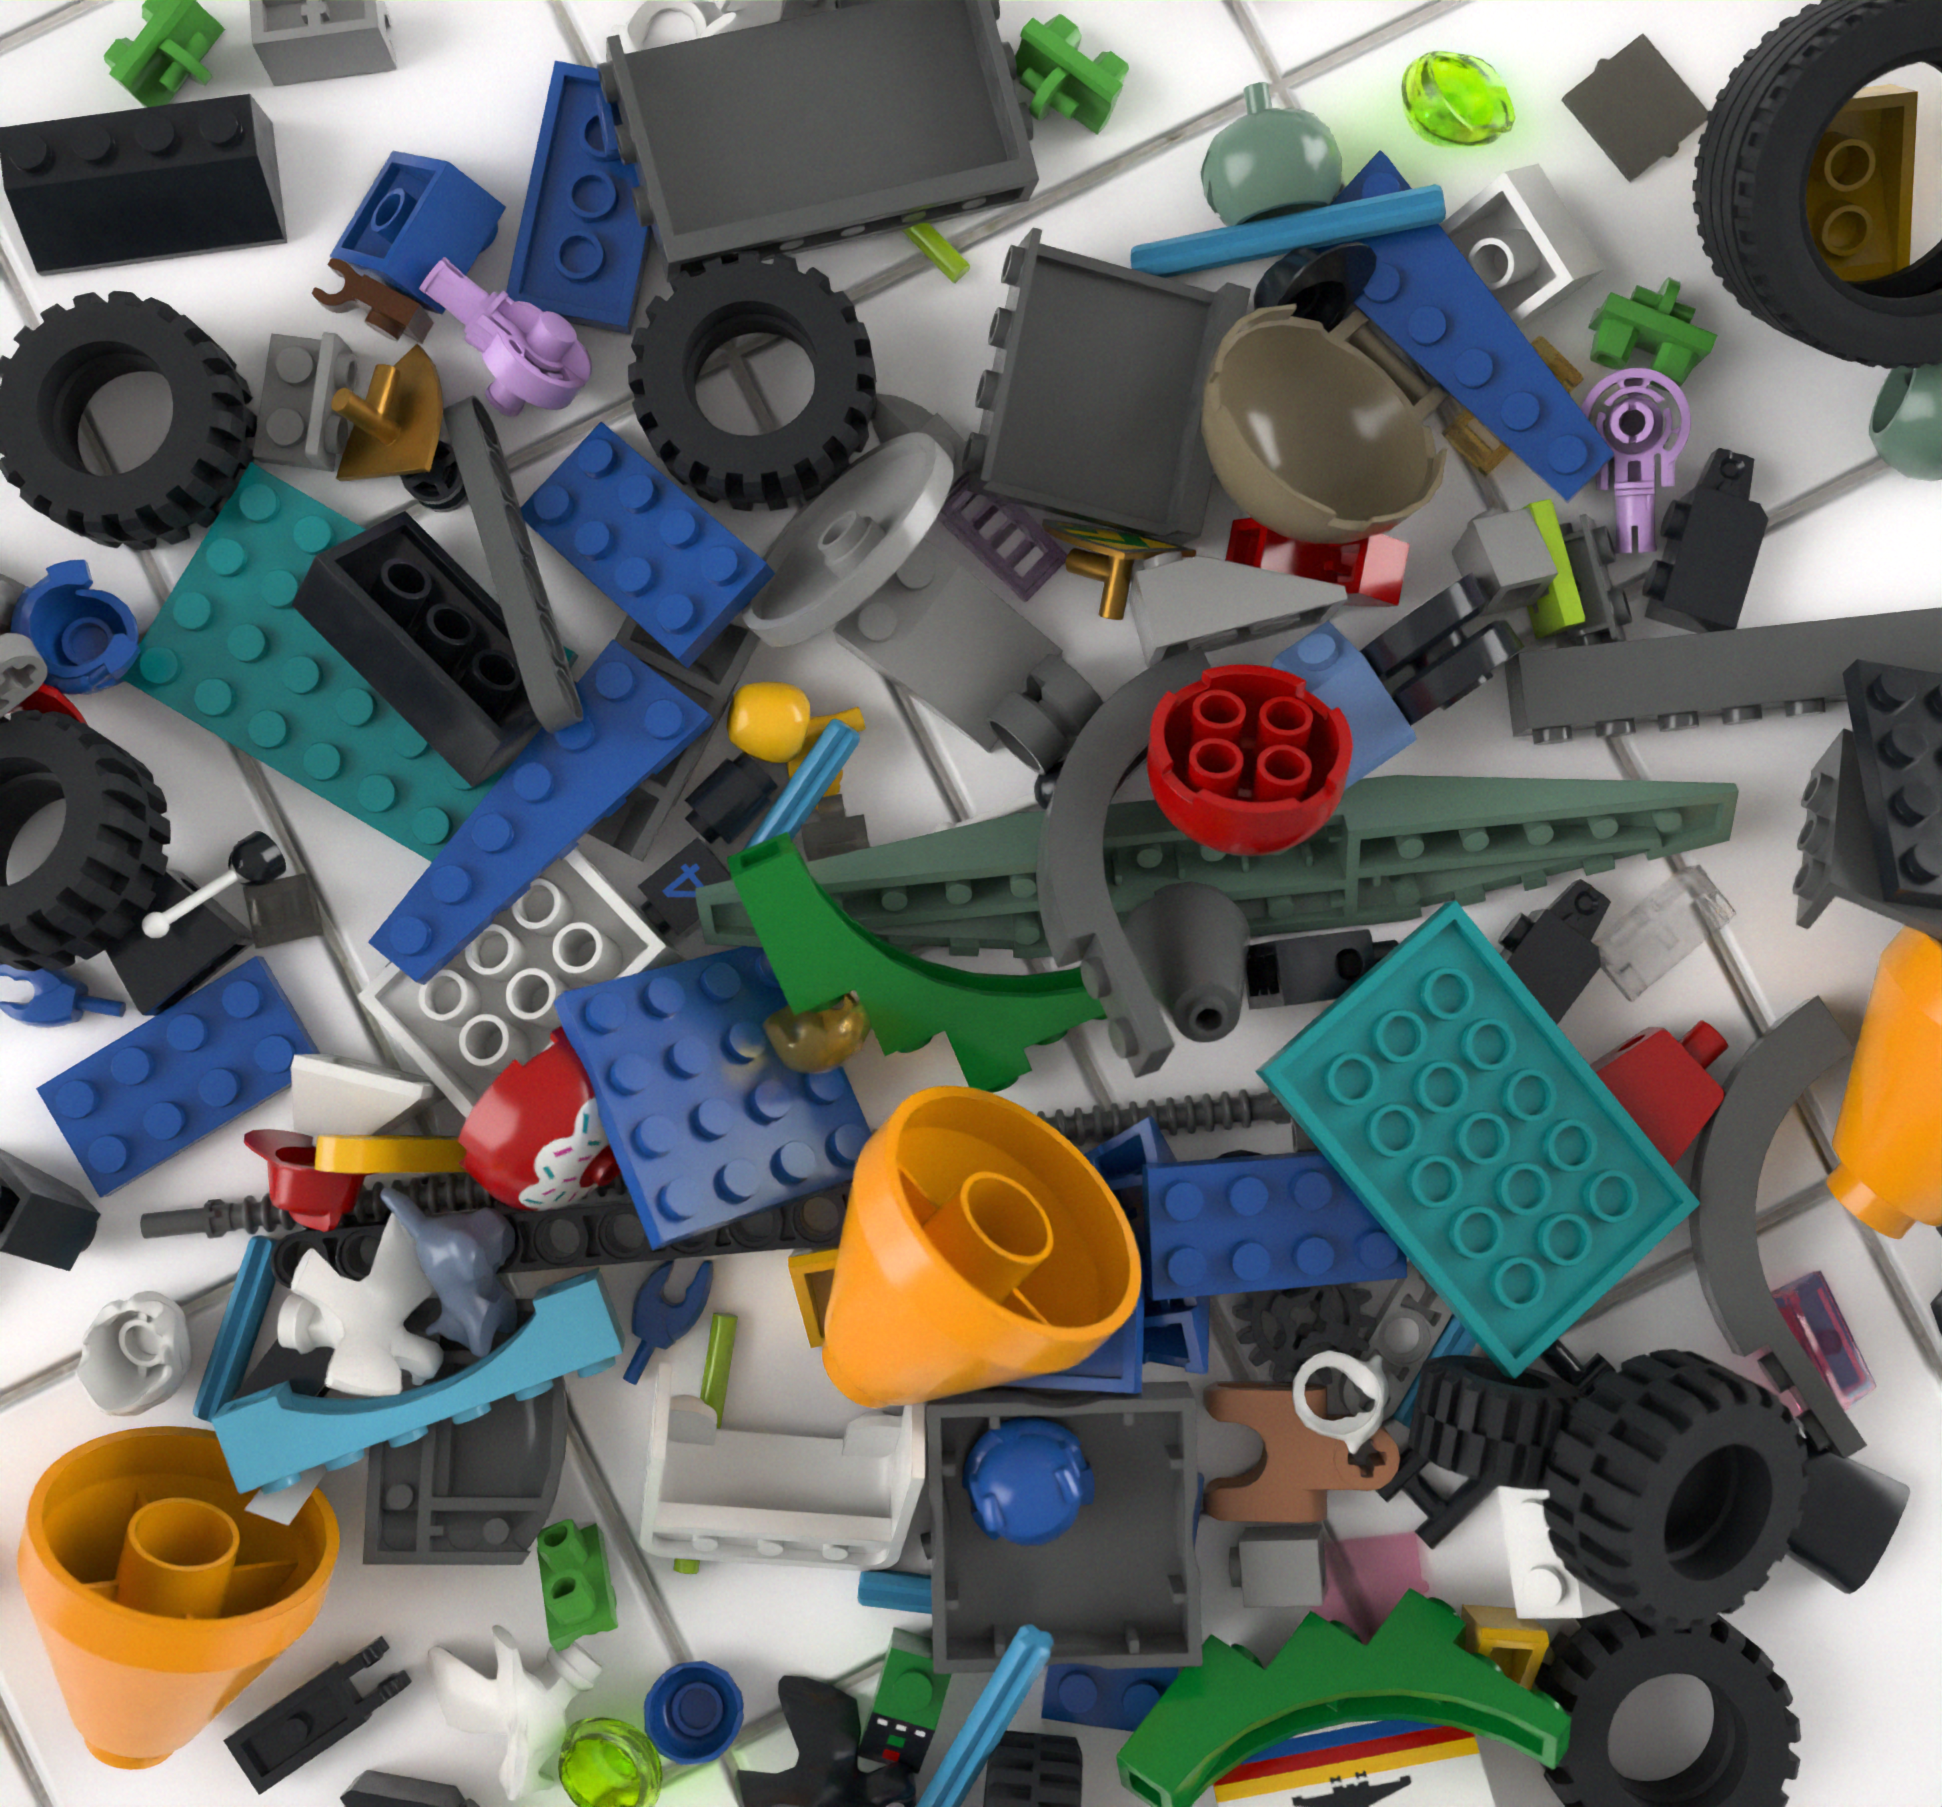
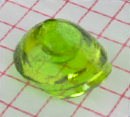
(1455, 100)
(609, 1765)

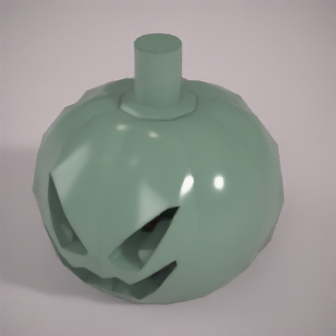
(1270, 163)
(1909, 421)

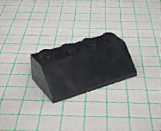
(144, 184)
(424, 642)

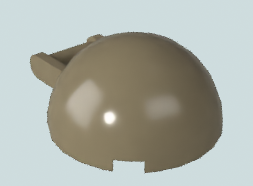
(1319, 427)

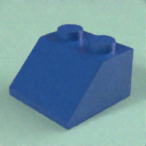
(413, 220)

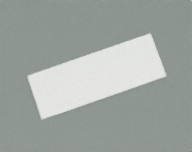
(285, 1504)

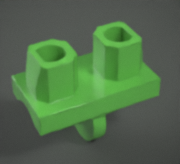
(164, 51)
(1065, 77)
(1654, 325)
(575, 1582)

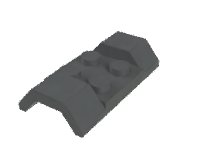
(708, 684)

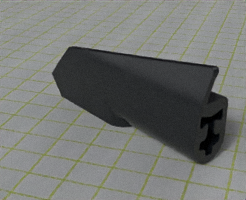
(1845, 1519)

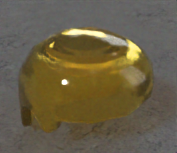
(819, 1040)

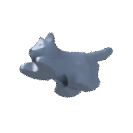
(461, 1263)

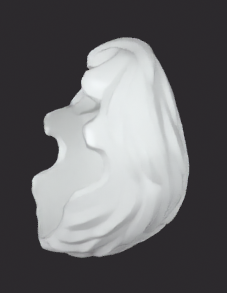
(135, 1354)

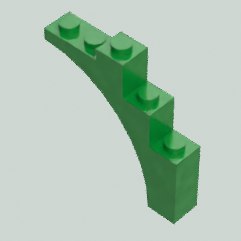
(828, 953)
(1326, 1678)

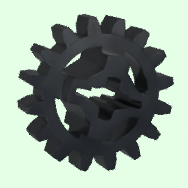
(1291, 1344)

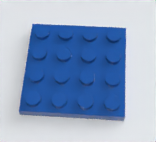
(701, 1100)

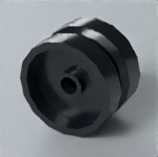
(1440, 652)

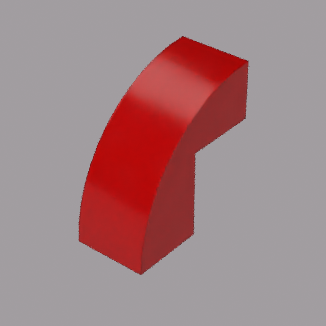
(1367, 567)

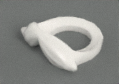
(635, 30)
(1364, 1374)

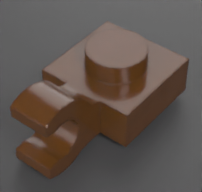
(385, 308)

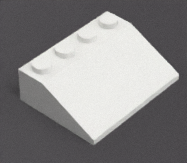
(501, 988)

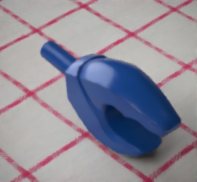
(57, 999)
(661, 1321)

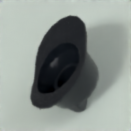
(1318, 283)

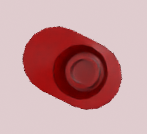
(295, 1186)

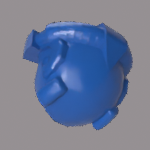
(78, 631)
(1027, 1481)

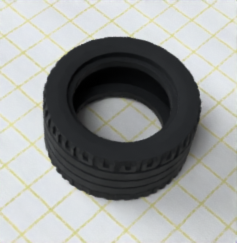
(1757, 174)

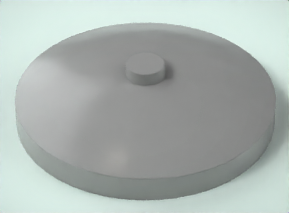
(850, 539)

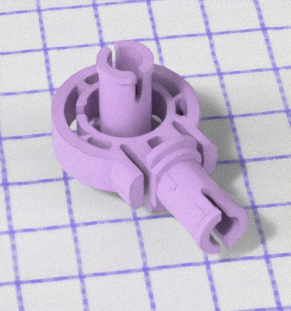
(523, 347)
(1635, 440)

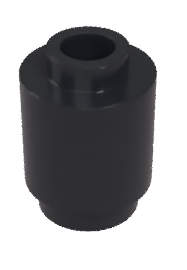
(730, 799)

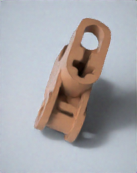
(1294, 1461)

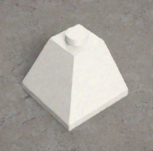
(355, 1096)

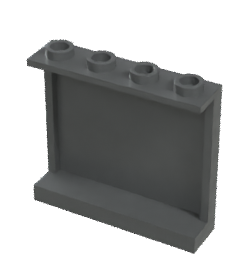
(1099, 392)

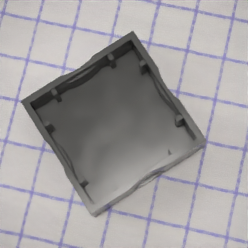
(1116, 1582)

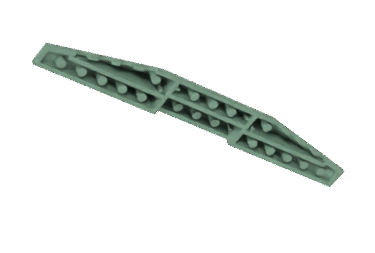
(1375, 861)

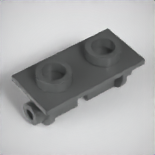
(1602, 605)

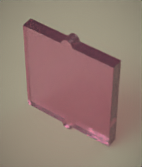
(1369, 1580)

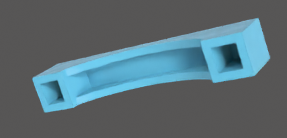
(282, 1432)

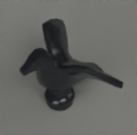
(827, 1770)

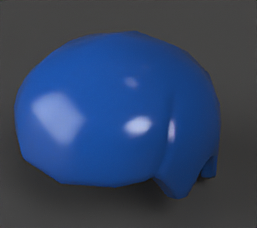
(693, 1713)

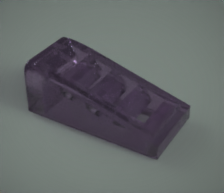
(985, 549)

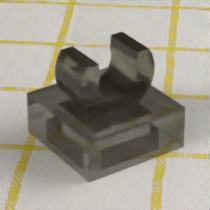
(835, 831)
(283, 911)

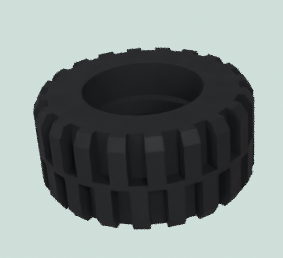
(740, 302)
(59, 373)
(106, 846)
(1675, 1488)
(1750, 1728)

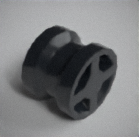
(443, 496)

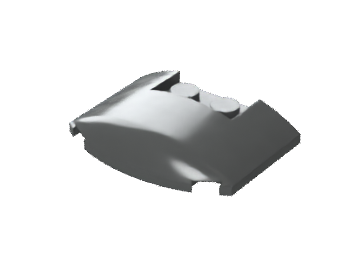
(472, 1486)

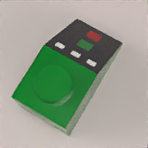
(904, 1703)

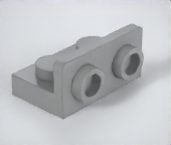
(295, 407)

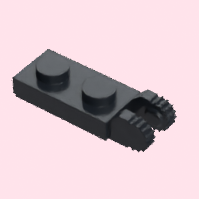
(311, 1718)

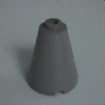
(1193, 957)

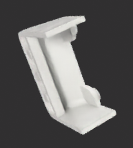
(779, 1494)

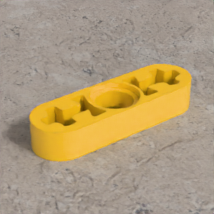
(389, 1153)

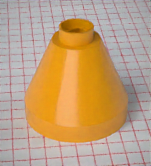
(1893, 1095)
(972, 1254)
(163, 1586)

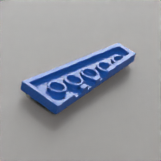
(1467, 343)
(541, 809)

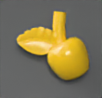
(776, 727)

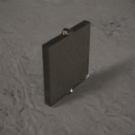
(1636, 107)

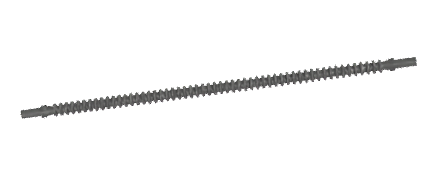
(220, 1217)

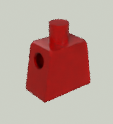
(1666, 1083)

